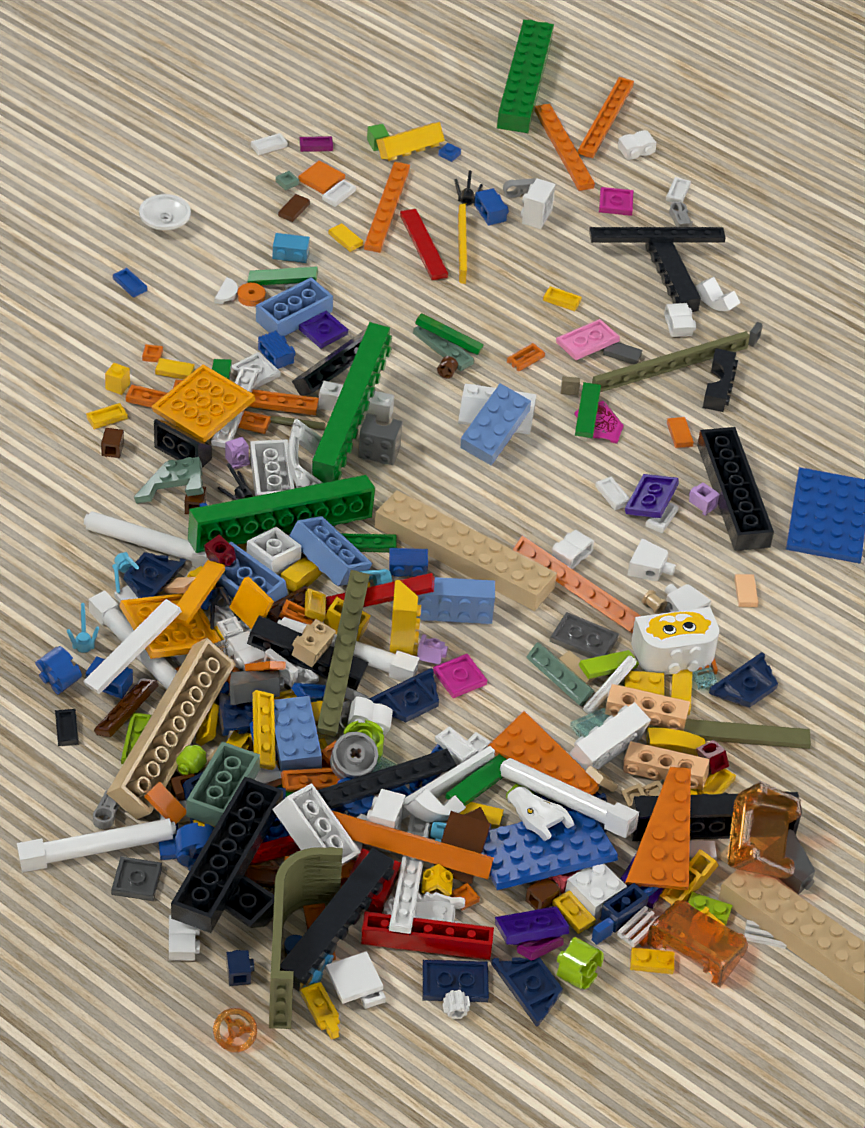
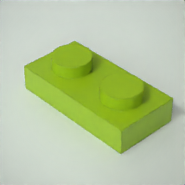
(718, 908)

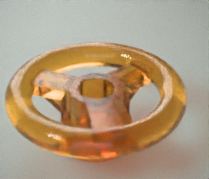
(251, 1028)

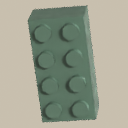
(220, 782)

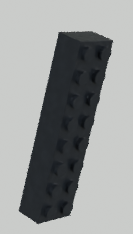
(739, 495)
(709, 815)
(226, 855)

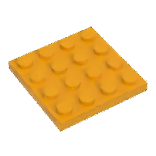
(203, 403)
(176, 637)

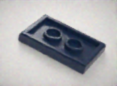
(448, 975)

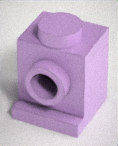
(237, 452)
(704, 498)
(431, 650)

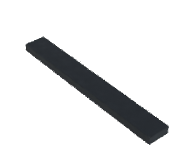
(657, 234)
(387, 778)

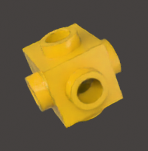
(437, 880)

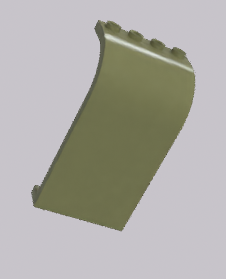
(301, 880)

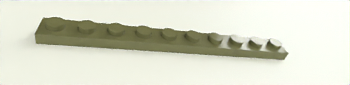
(670, 362)
(343, 653)

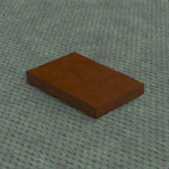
(466, 834)

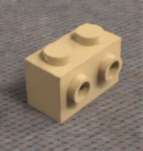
(313, 642)

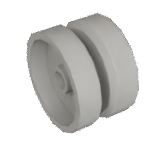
(355, 745)

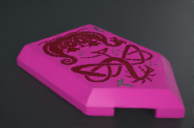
(606, 424)

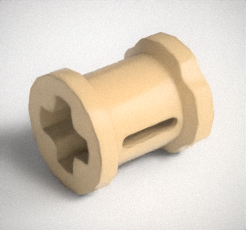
(654, 602)

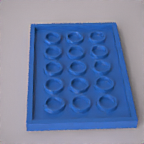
(828, 516)
(525, 857)

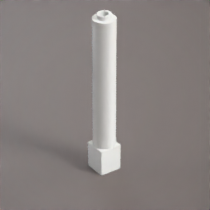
(144, 537)
(107, 613)
(399, 665)
(616, 817)
(36, 853)

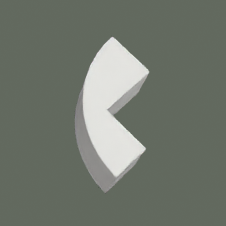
(714, 297)
(428, 808)

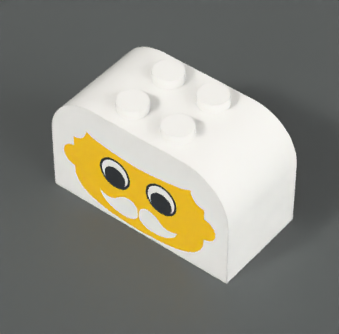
(675, 640)

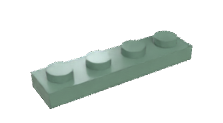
(444, 347)
(560, 674)

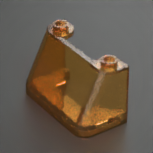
(761, 831)
(699, 938)

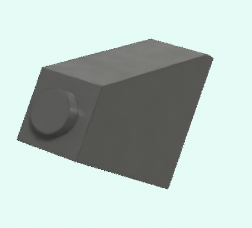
(245, 683)
(804, 870)

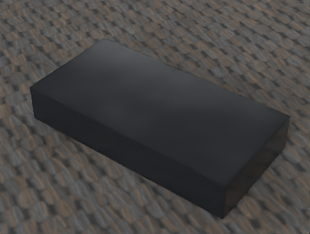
(66, 727)

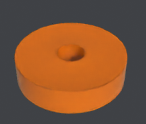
(251, 294)

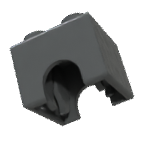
(379, 442)

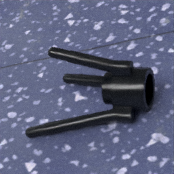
(467, 195)
(242, 490)
(221, 599)

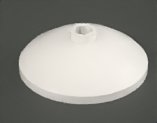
(164, 212)

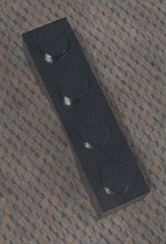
(716, 392)

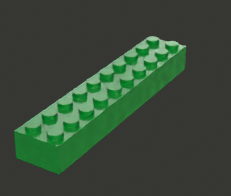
(525, 76)
(352, 403)
(248, 517)

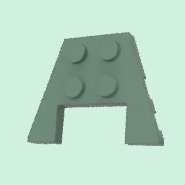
(174, 474)

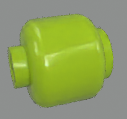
(191, 760)

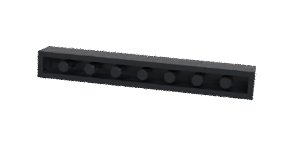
(337, 917)

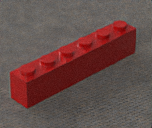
(429, 936)

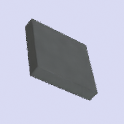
(136, 878)

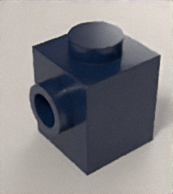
(239, 967)

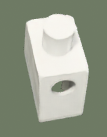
(650, 562)
(685, 598)

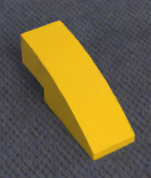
(300, 574)
(674, 740)
(700, 870)

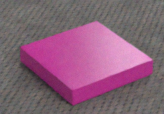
(616, 201)
(460, 676)

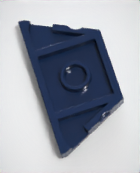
(152, 575)
(747, 683)
(410, 697)
(234, 716)
(530, 984)

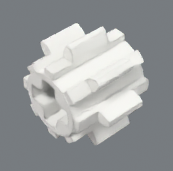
(456, 1004)

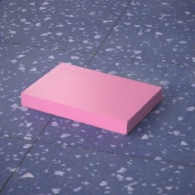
(587, 339)

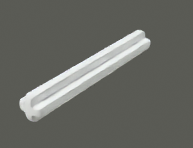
(604, 690)

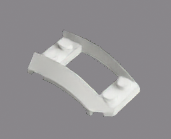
(309, 440)

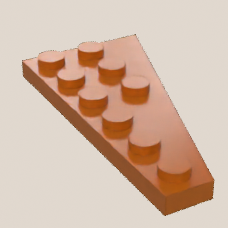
(535, 748)
(665, 846)

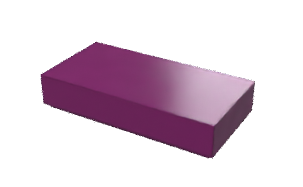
(316, 143)
(535, 949)

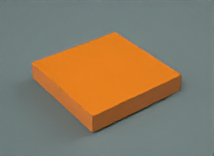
(321, 177)

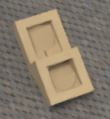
(651, 789)

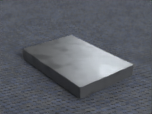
(583, 636)

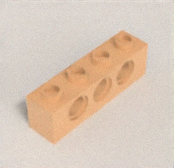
(662, 710)
(655, 763)

